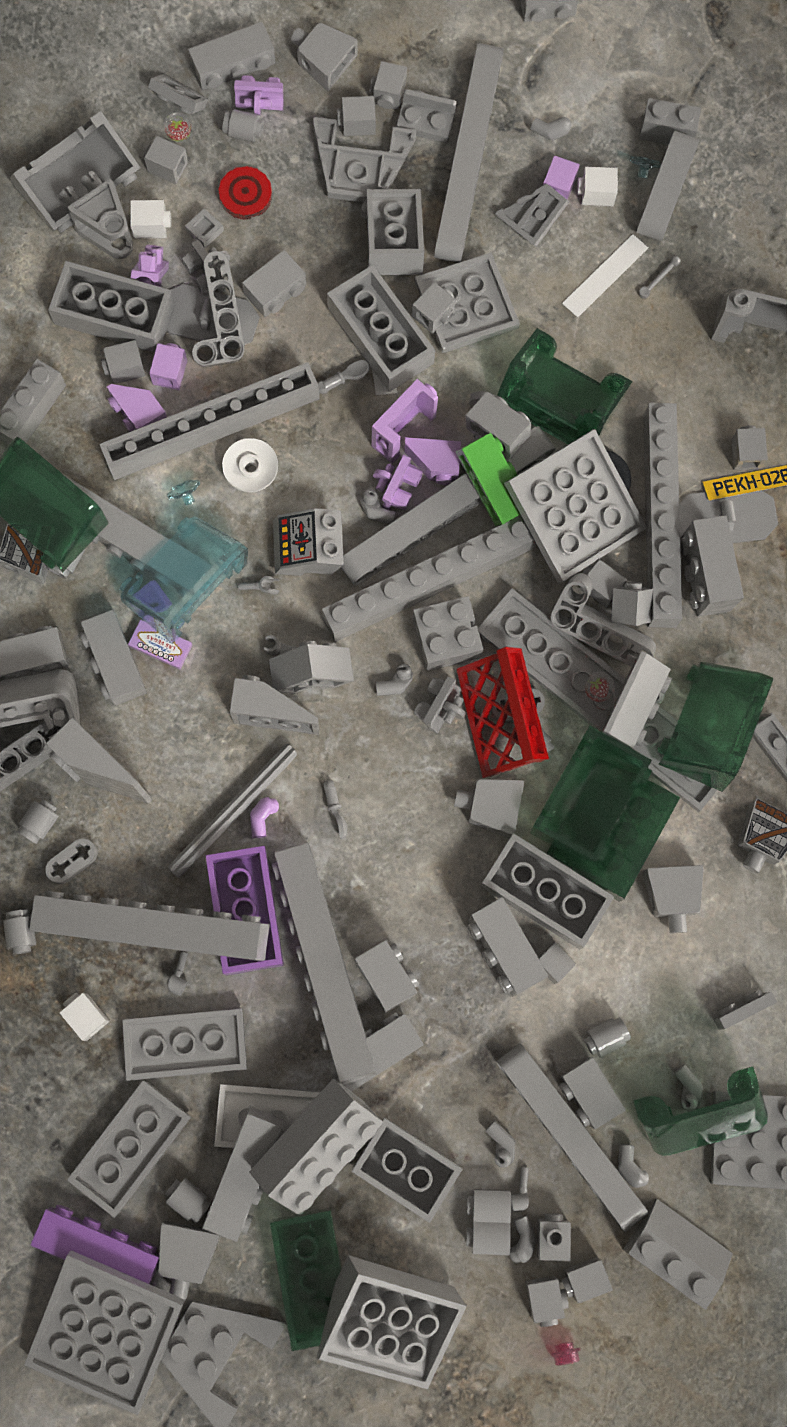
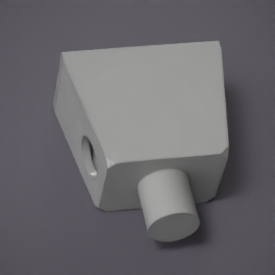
(324, 53)
(493, 805)
(675, 893)
(185, 1255)

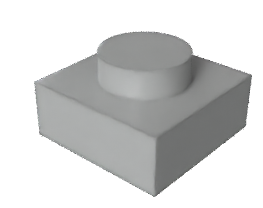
(204, 228)

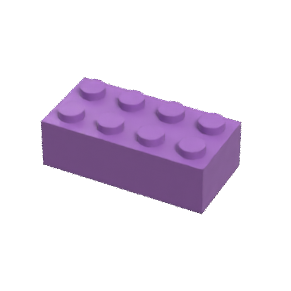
(244, 887)

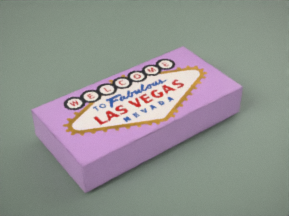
(150, 642)

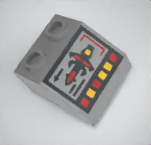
(308, 542)

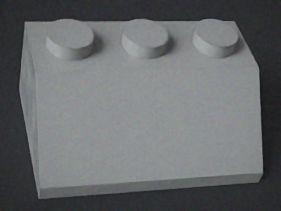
(637, 700)
(679, 1253)

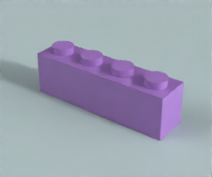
(62, 1232)

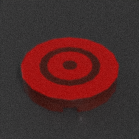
(245, 192)

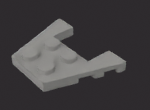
(354, 170)
(203, 1348)

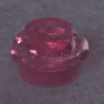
(565, 1354)

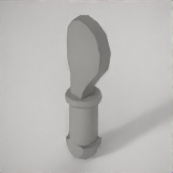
(354, 371)
(334, 805)

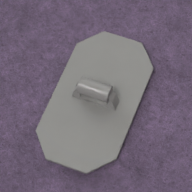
(195, 320)
(749, 515)

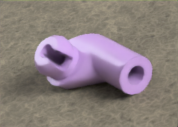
(259, 813)

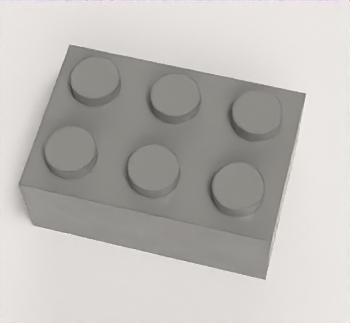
(711, 566)
(506, 947)
(407, 1170)

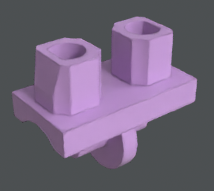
(259, 95)
(150, 266)
(404, 473)

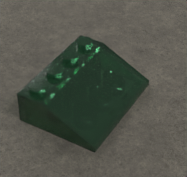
(629, 841)

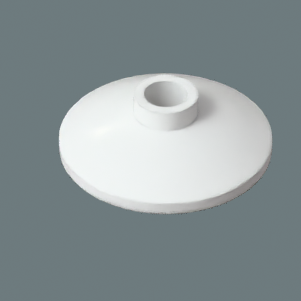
(247, 453)

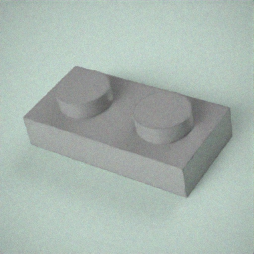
(171, 90)
(755, 1002)

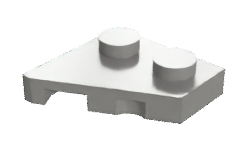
(534, 213)

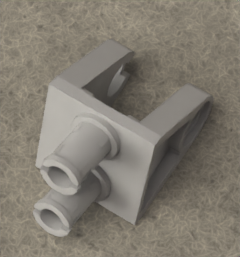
(99, 215)

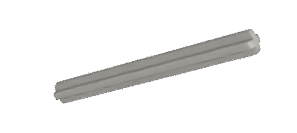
(232, 810)

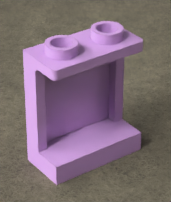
(385, 430)

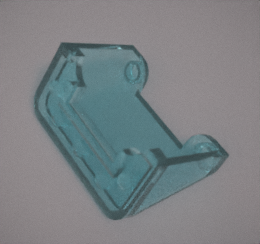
(183, 576)

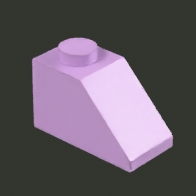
(435, 458)

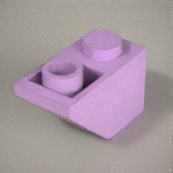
(136, 405)

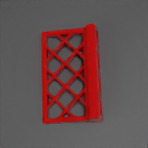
(519, 706)

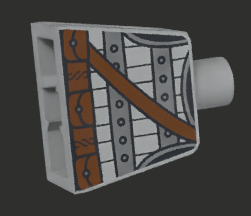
(21, 556)
(763, 835)

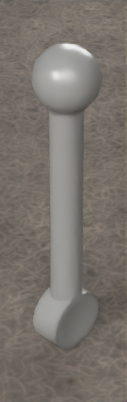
(645, 291)

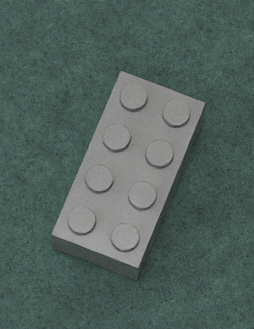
(111, 306)
(380, 328)
(547, 891)
(316, 1147)

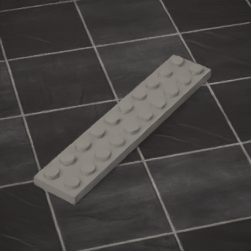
(563, 668)

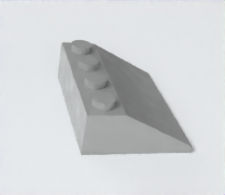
(87, 760)
(389, 1322)

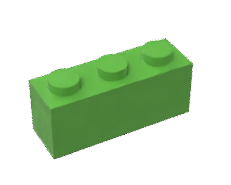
(488, 473)

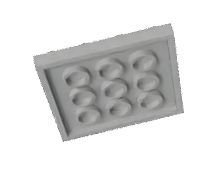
(575, 506)
(104, 1332)

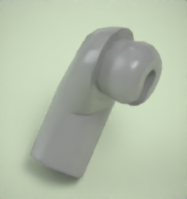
(398, 683)
(523, 1250)

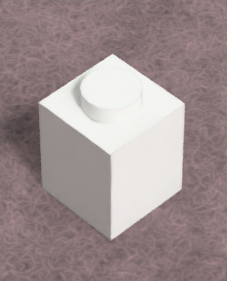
(598, 186)
(149, 219)
(83, 1015)

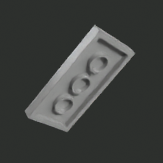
(184, 1044)
(129, 1148)

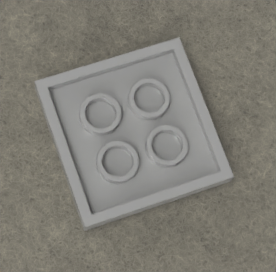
(480, 302)
(755, 1157)

